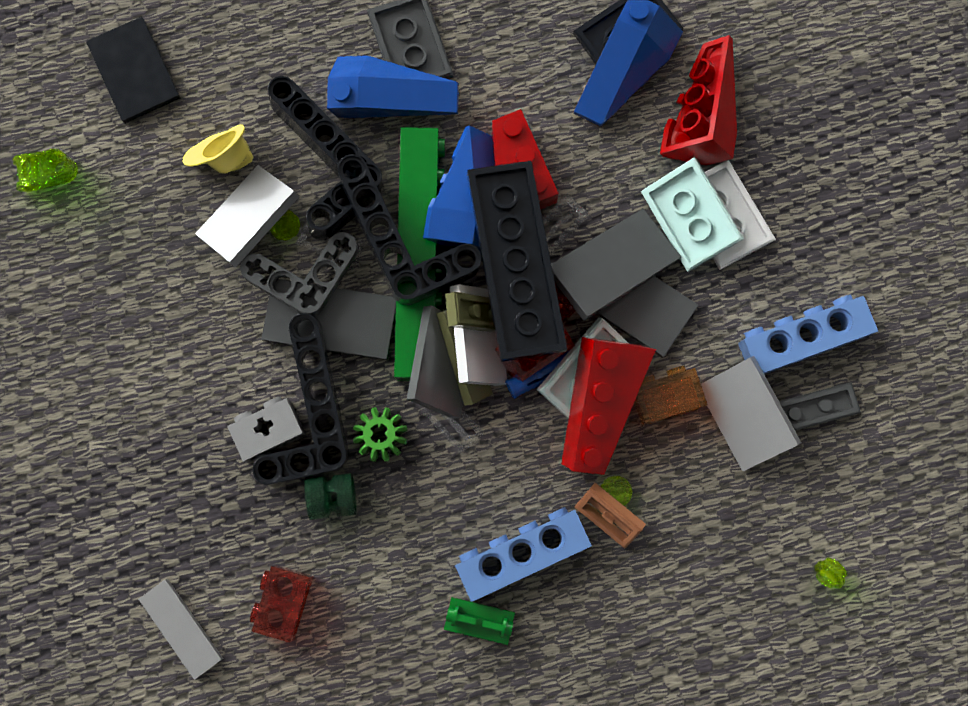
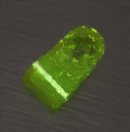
(38, 170)

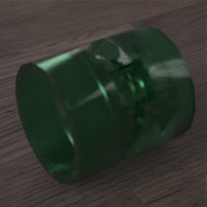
(319, 499)

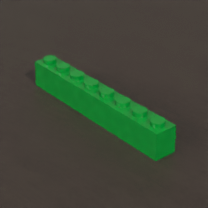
(417, 186)

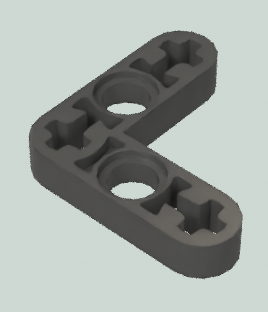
(300, 287)

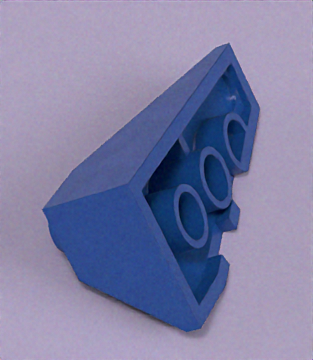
(633, 53)
(384, 89)
(451, 214)

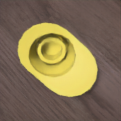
(221, 151)

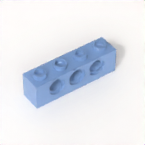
(855, 325)
(572, 540)

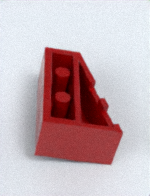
(515, 144)

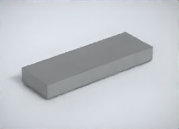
(180, 629)

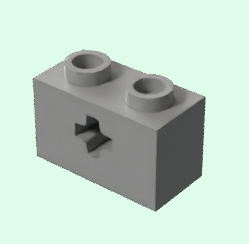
(255, 444)

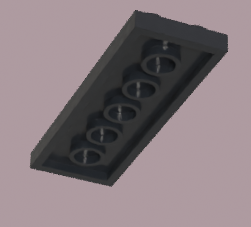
(516, 261)

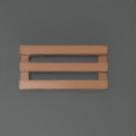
(612, 512)

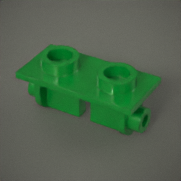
(479, 621)

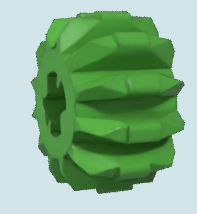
(369, 435)

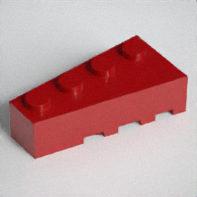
(601, 401)

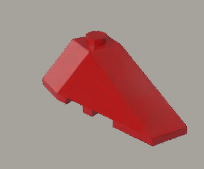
(708, 111)

